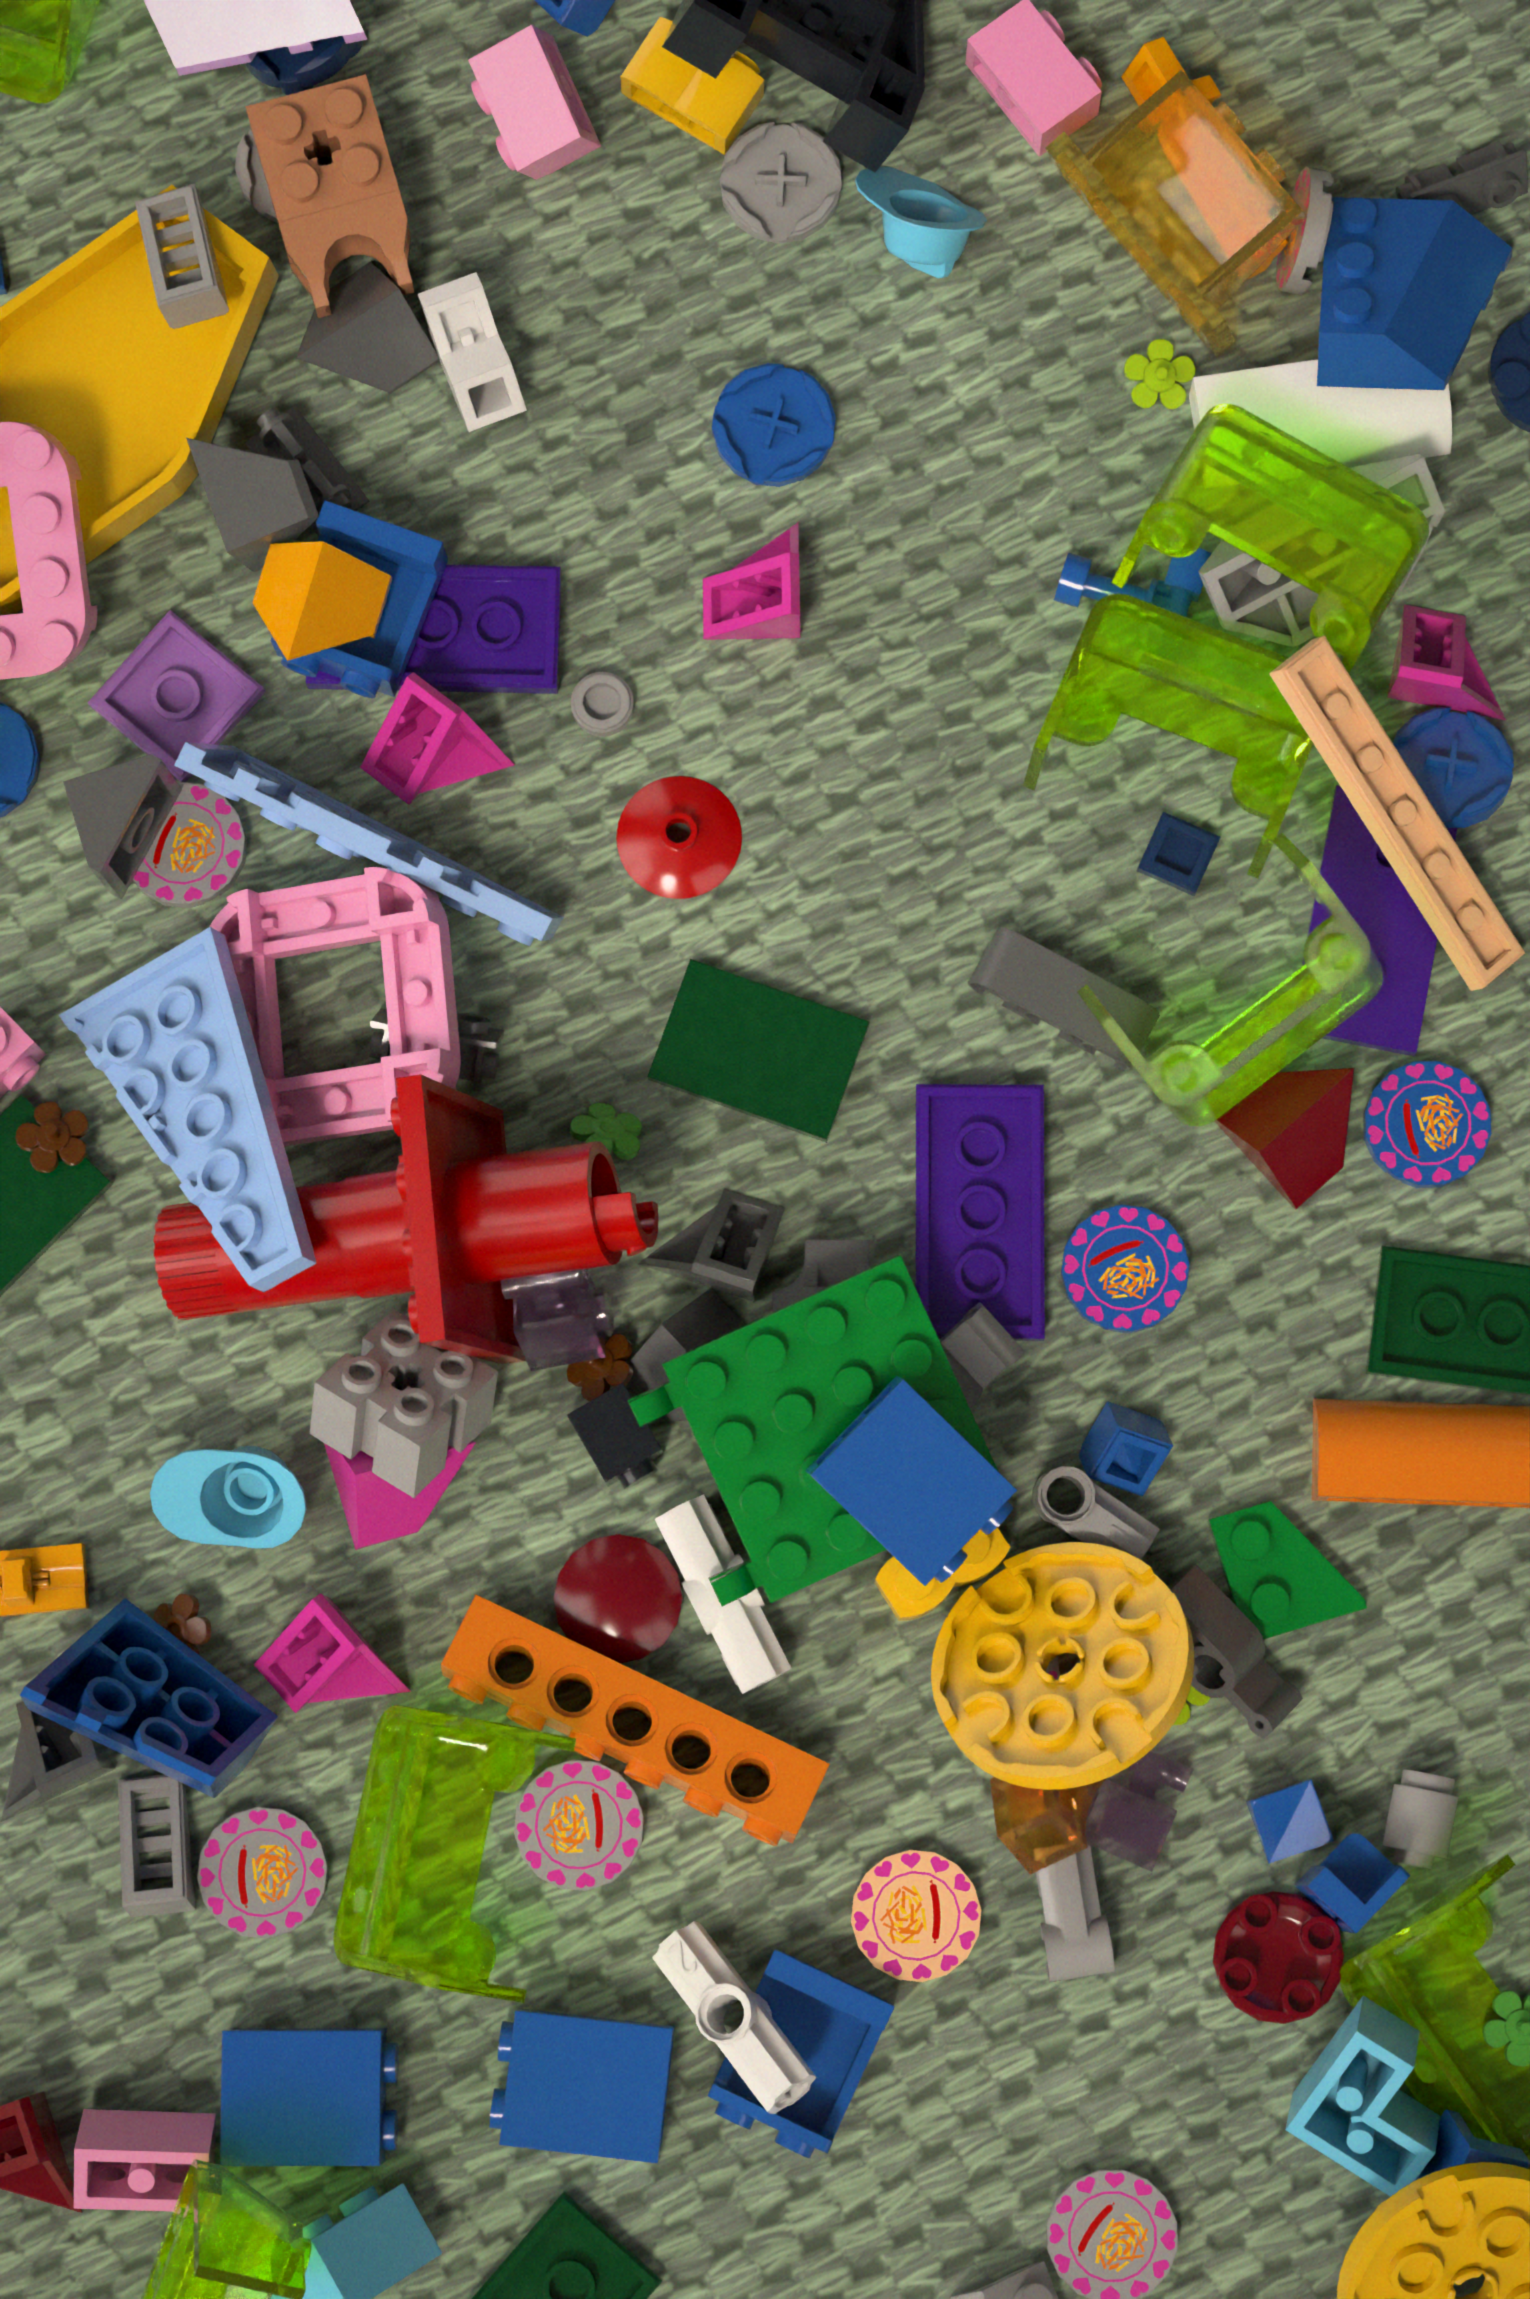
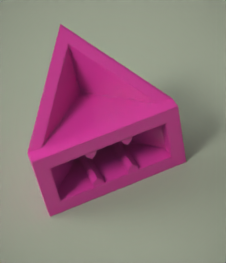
(757, 595)
(1438, 665)
(428, 744)
(380, 1510)
(325, 1660)

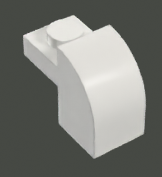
(471, 352)

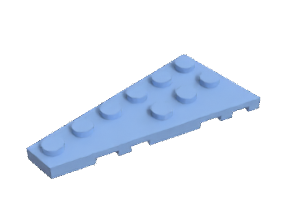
(357, 834)
(197, 1092)

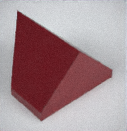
(1294, 1129)
(32, 2153)

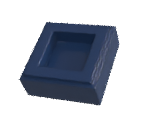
(1178, 853)

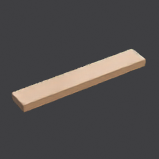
(1397, 813)

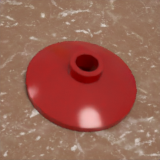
(684, 867)

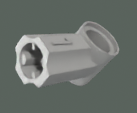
(1098, 1515)
(1073, 1928)

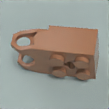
(336, 206)

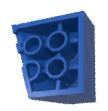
(1402, 291)
(152, 1701)

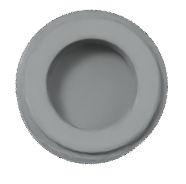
(602, 704)

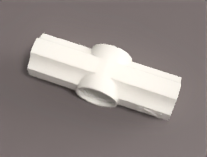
(738, 1627)
(758, 2046)

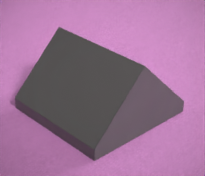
(120, 816)

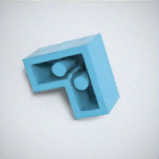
(1354, 2105)
(367, 2249)

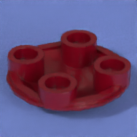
(618, 1597)
(1278, 1957)

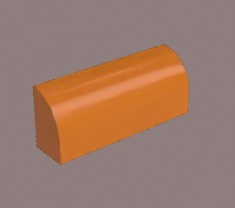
(1421, 1453)

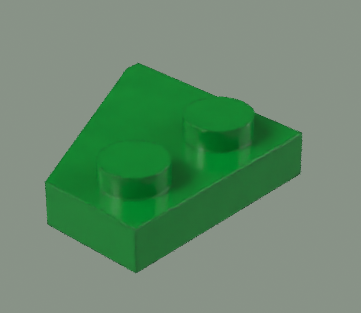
(1278, 1572)

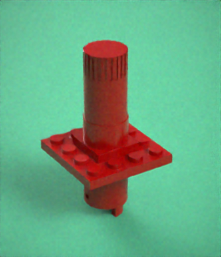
(437, 1226)

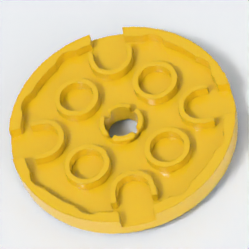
(1098, 1715)
(1444, 2233)

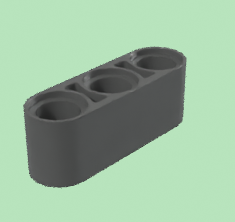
(1045, 988)

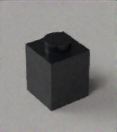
(615, 1439)

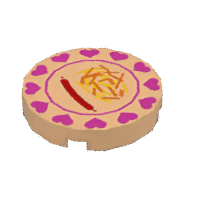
(916, 1915)

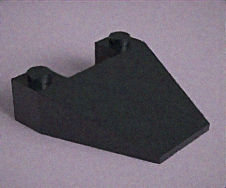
(850, 48)

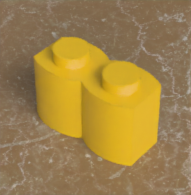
(689, 97)
(912, 1599)

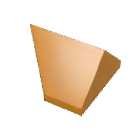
(318, 597)

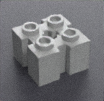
(402, 1404)

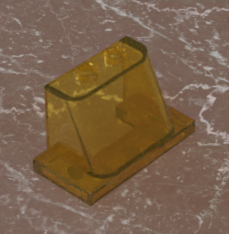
(1185, 200)

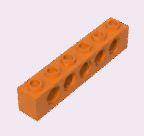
(495, 1632)

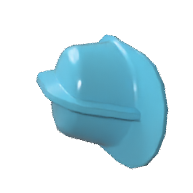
(920, 219)
(229, 1497)

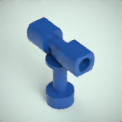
(1174, 594)

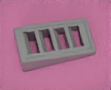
(194, 293)
(157, 1901)

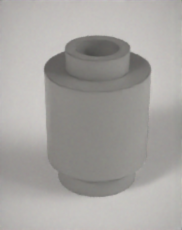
(1420, 1818)

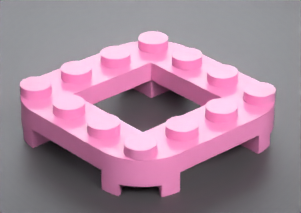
(48, 554)
(416, 983)

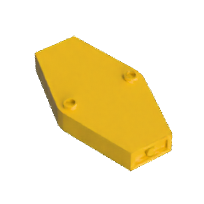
(118, 384)

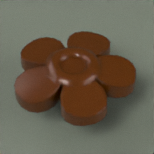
(54, 1137)
(598, 1374)
(182, 1621)

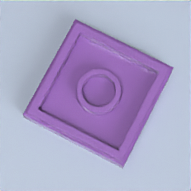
(175, 693)

